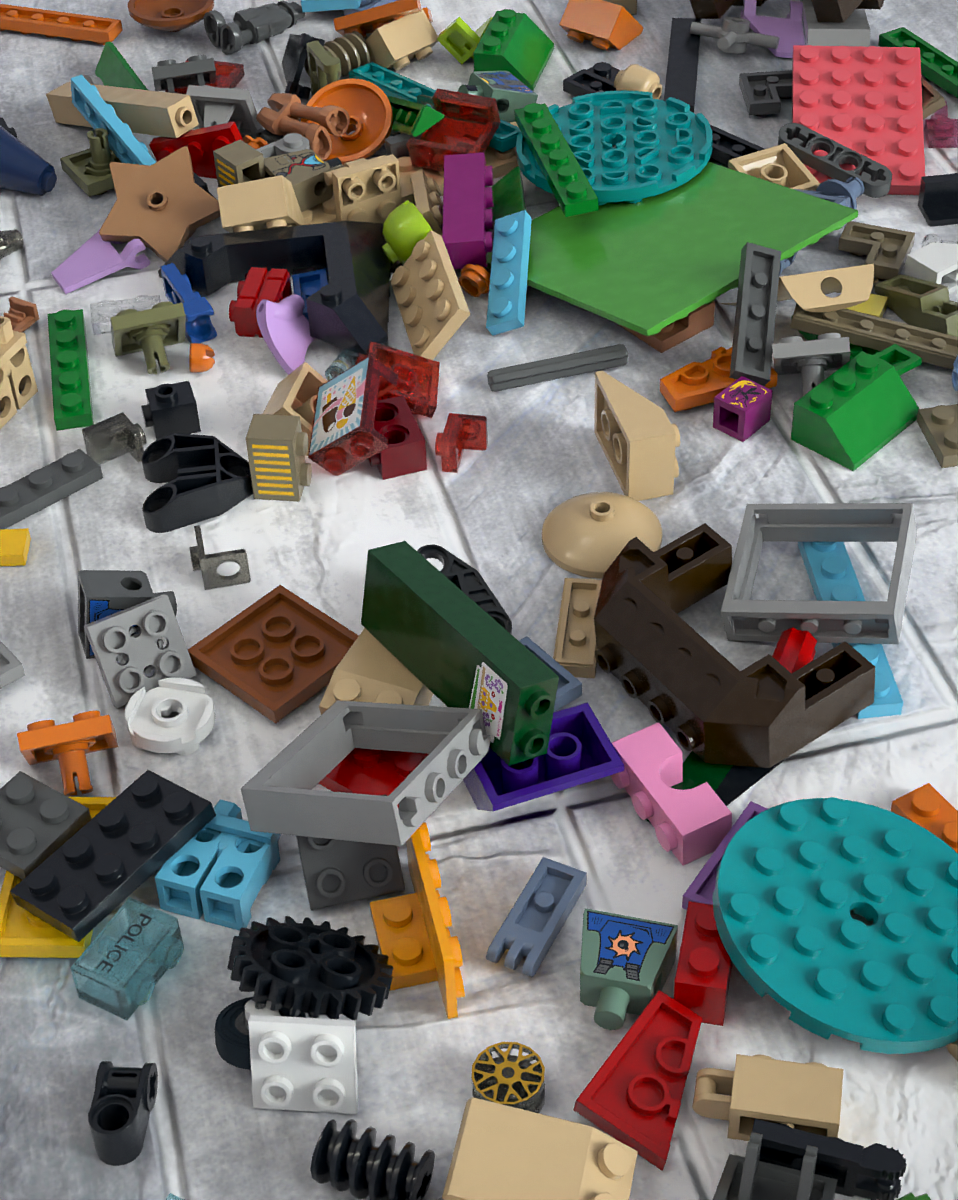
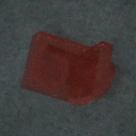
(460, 433)

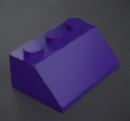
(575, 755)

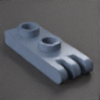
(538, 916)

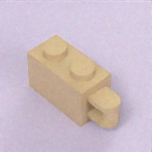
(771, 1091)

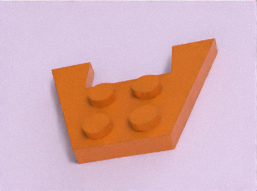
(373, 18)

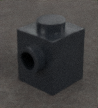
(171, 409)

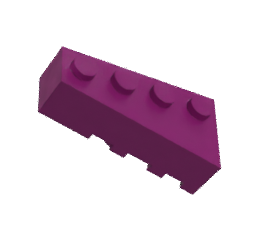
(468, 209)

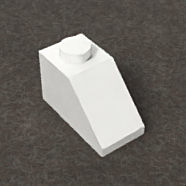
(935, 264)

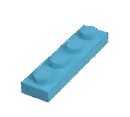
(509, 273)

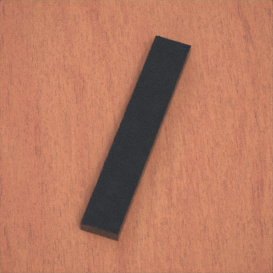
(682, 62)

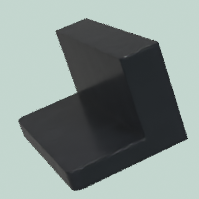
(939, 199)

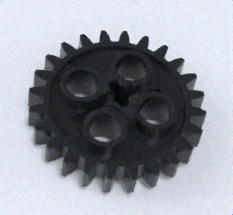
(310, 968)

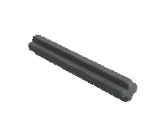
(557, 367)

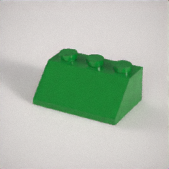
(515, 46)
(854, 411)

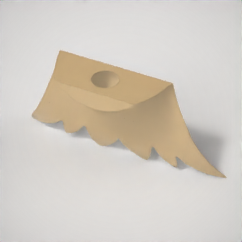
(811, 288)

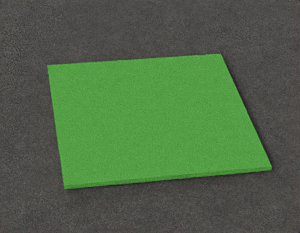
(672, 249)

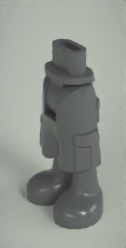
(251, 25)

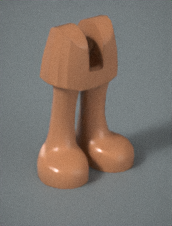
(285, 116)

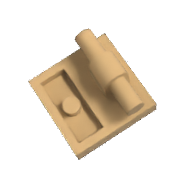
(366, 189)

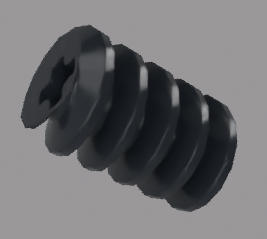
(370, 1168)

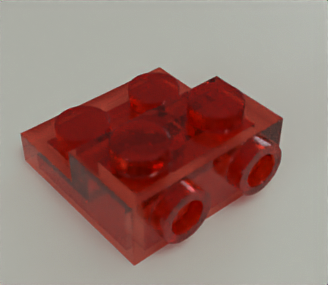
(416, 377)

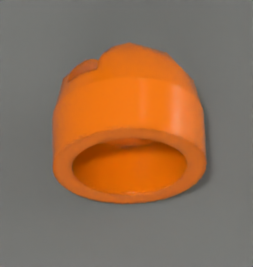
(200, 357)

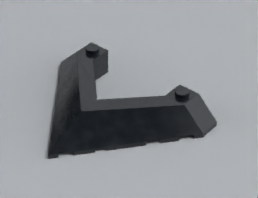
(345, 311)

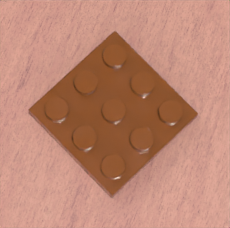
(274, 653)

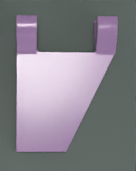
(787, 29)
(96, 260)

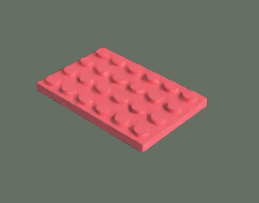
(866, 103)

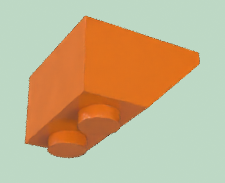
(600, 23)

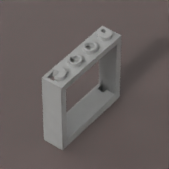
(826, 620)
(282, 794)

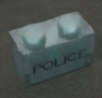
(128, 958)

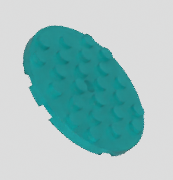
(654, 139)
(790, 930)

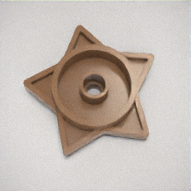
(158, 204)

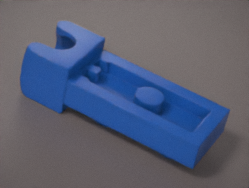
(196, 308)

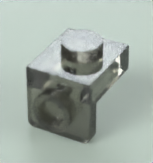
(114, 438)

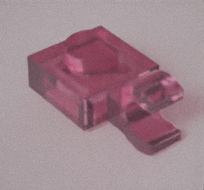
(941, 130)

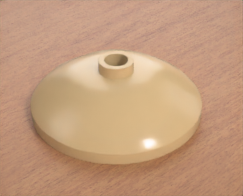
(594, 528)

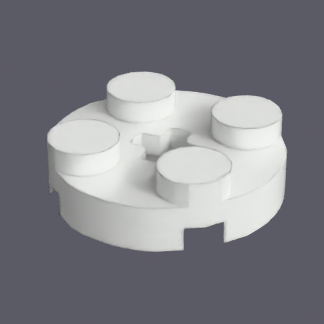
(174, 734)

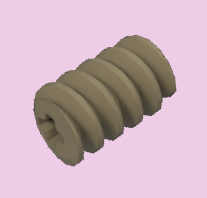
(350, 50)

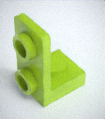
(461, 39)

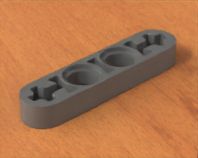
(804, 141)

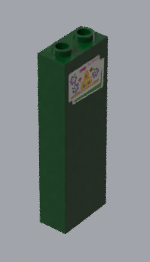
(459, 650)

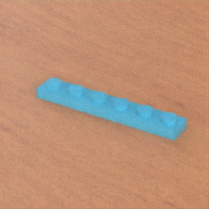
(102, 115)
(836, 580)

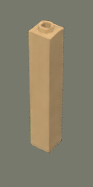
(143, 110)

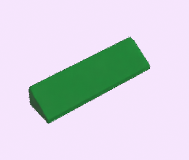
(115, 70)
(412, 117)
(508, 195)

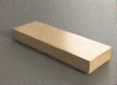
(576, 629)

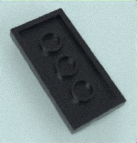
(113, 854)

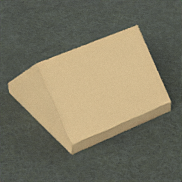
(776, 166)

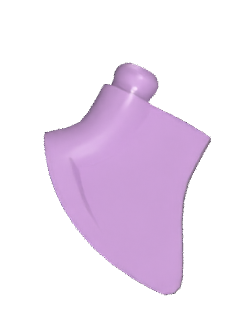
(285, 330)

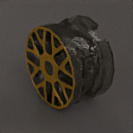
(521, 1079)

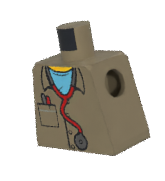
(305, 173)

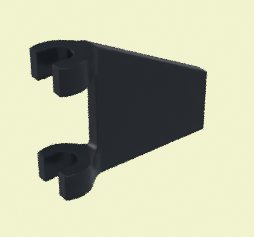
(294, 61)

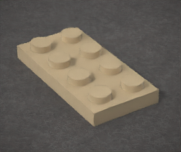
(429, 296)

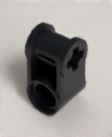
(122, 1110)

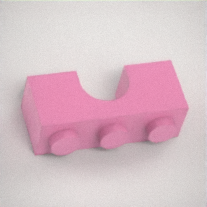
(684, 820)

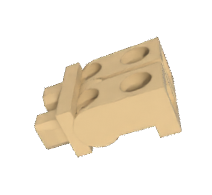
(15, 371)

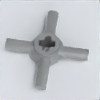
(734, 35)

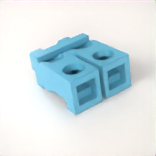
(219, 870)

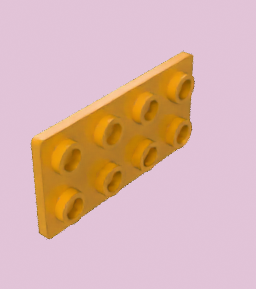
(415, 932)

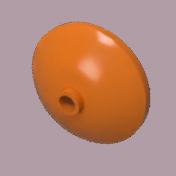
(368, 116)

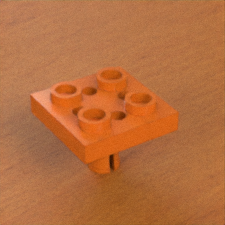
(69, 746)

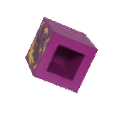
(742, 408)

